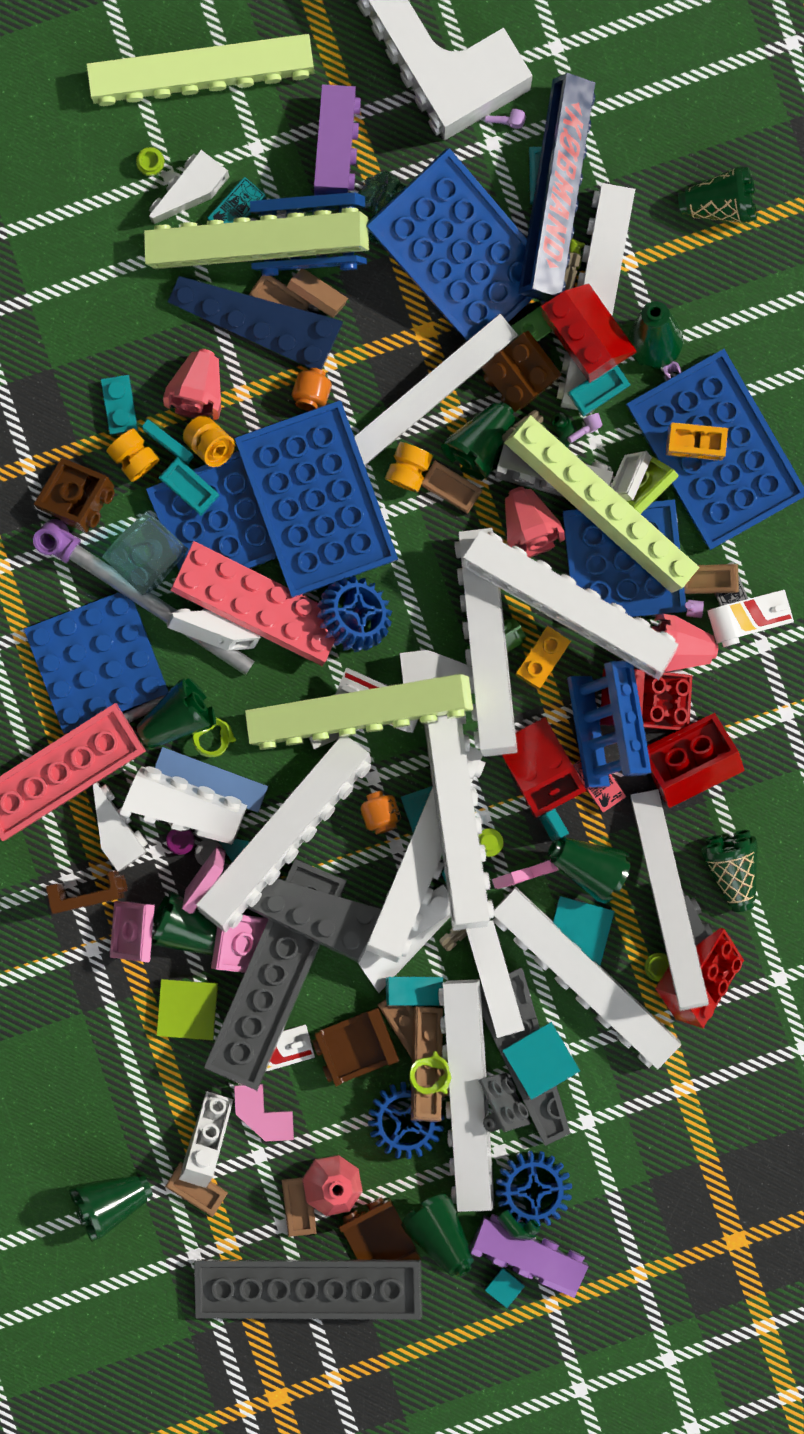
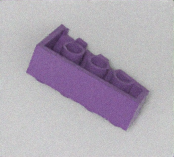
(335, 140)
(530, 1257)

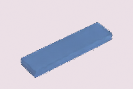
(219, 780)

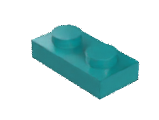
(119, 404)

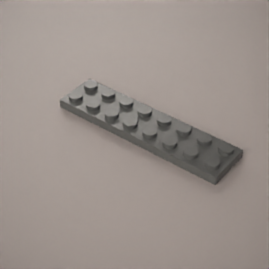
(268, 991)
(308, 1289)

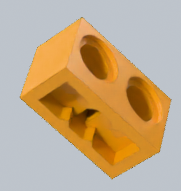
(696, 441)
(543, 657)

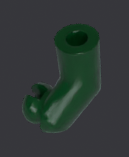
(563, 427)
(518, 1229)

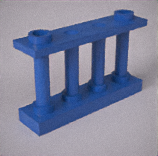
(308, 204)
(627, 719)

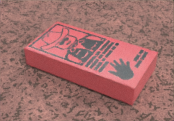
(604, 796)

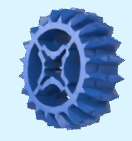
(348, 622)
(393, 1140)
(547, 1188)

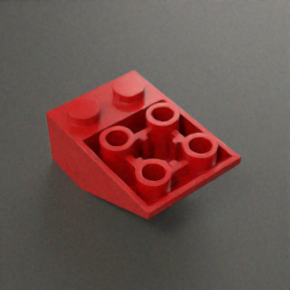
(663, 702)
(542, 769)
(718, 964)

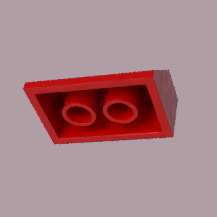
(587, 331)
(693, 760)

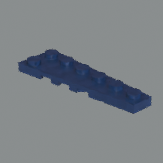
(279, 327)

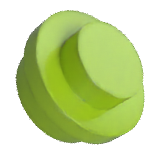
(150, 161)
(491, 840)
(656, 966)

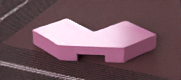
(524, 874)
(268, 1125)

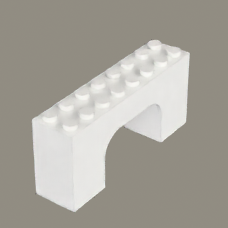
(449, 85)

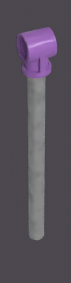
(67, 548)

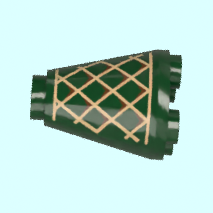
(721, 198)
(734, 867)

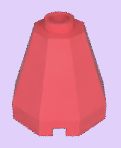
(196, 387)
(530, 523)
(694, 646)
(321, 1179)

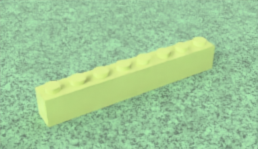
(200, 69)
(256, 239)
(601, 504)
(359, 710)

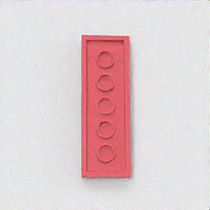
(253, 602)
(66, 769)

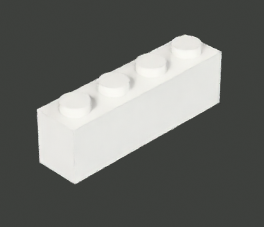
(184, 805)
(434, 916)

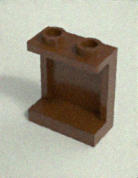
(60, 903)
(355, 1046)

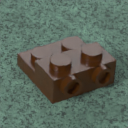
(521, 372)
(75, 495)

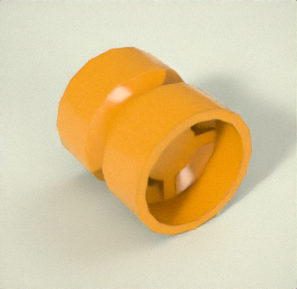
(208, 441)
(132, 454)
(408, 467)

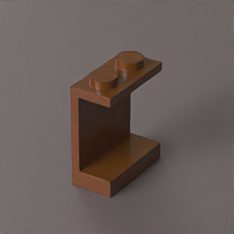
(378, 1233)

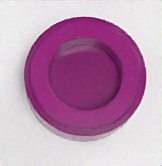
(180, 841)

